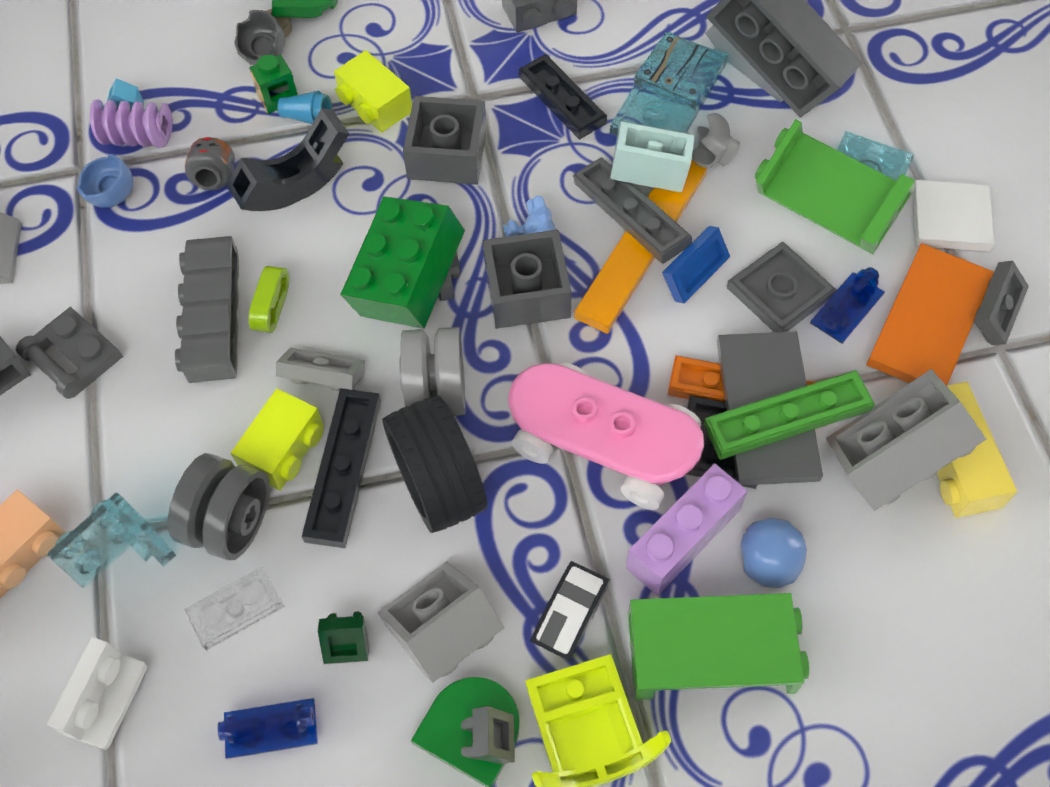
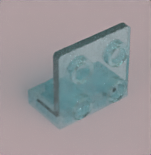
(104, 537)

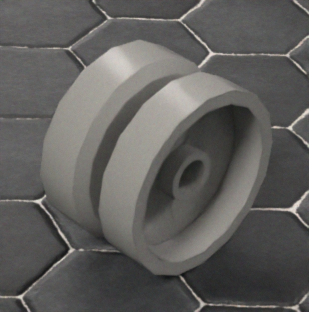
(429, 373)

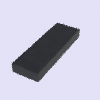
(562, 96)

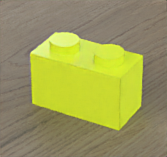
(373, 91)
(280, 438)

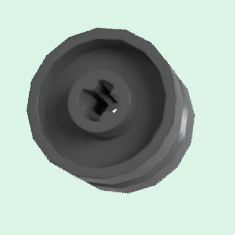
(218, 506)

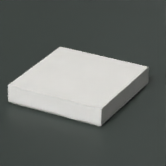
(953, 215)

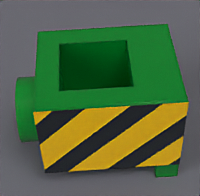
(269, 75)

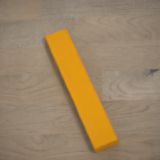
(631, 261)

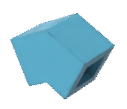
(124, 91)

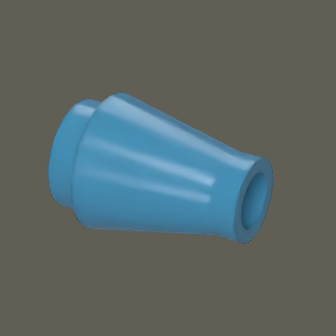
(303, 106)

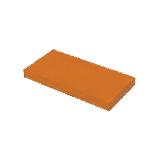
(930, 316)

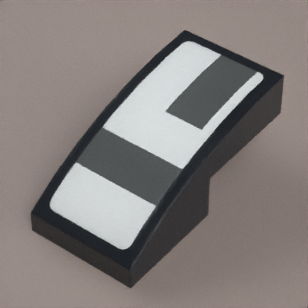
(570, 610)

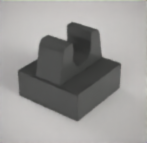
(491, 736)

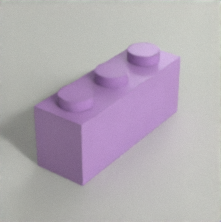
(685, 529)

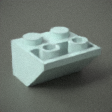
(652, 156)

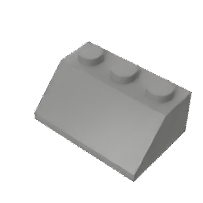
(905, 440)

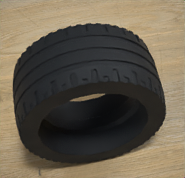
(435, 463)

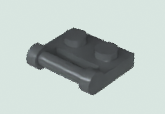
(78, 343)

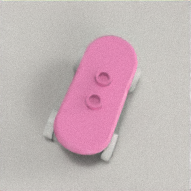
(605, 426)

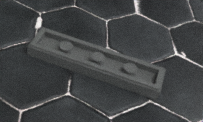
(633, 211)

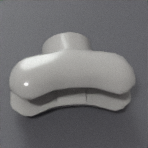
(715, 143)

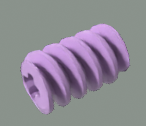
(128, 126)

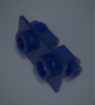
(849, 304)
(269, 728)

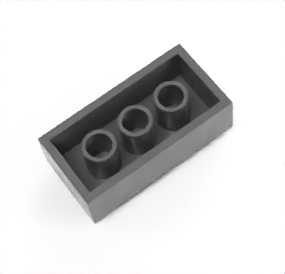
(788, 48)

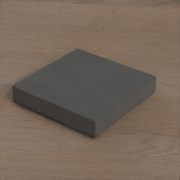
(781, 288)

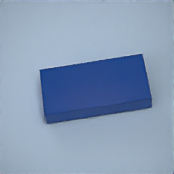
(696, 264)

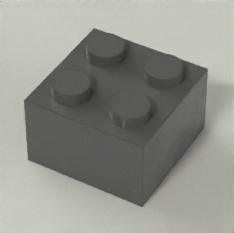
(445, 140)
(527, 279)

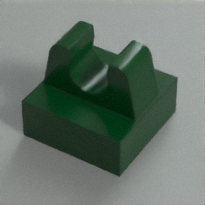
(343, 638)

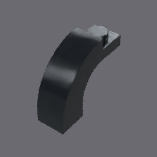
(295, 176)

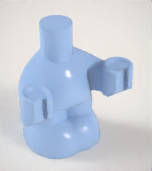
(537, 221)

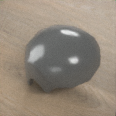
(259, 36)

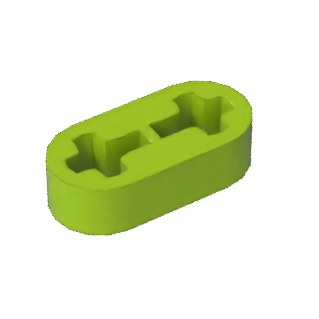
(268, 299)

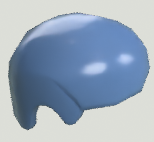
(105, 182)
(773, 552)

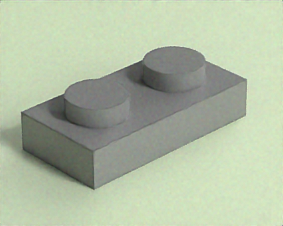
(320, 368)

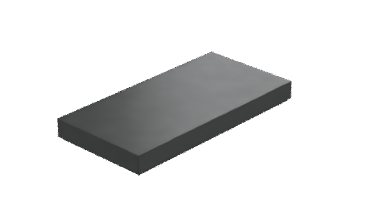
(756, 369)

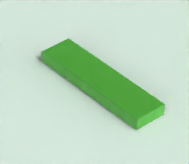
(788, 414)

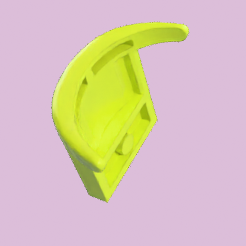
(588, 726)

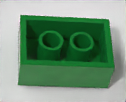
(403, 261)

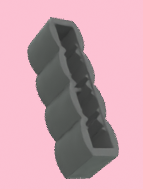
(209, 310)

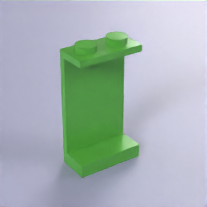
(832, 188)
(716, 643)

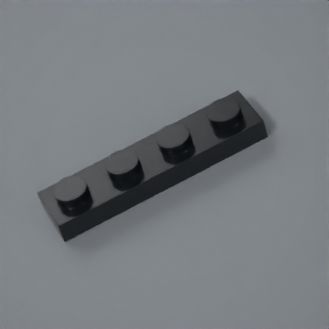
(341, 468)

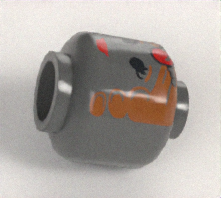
(209, 163)

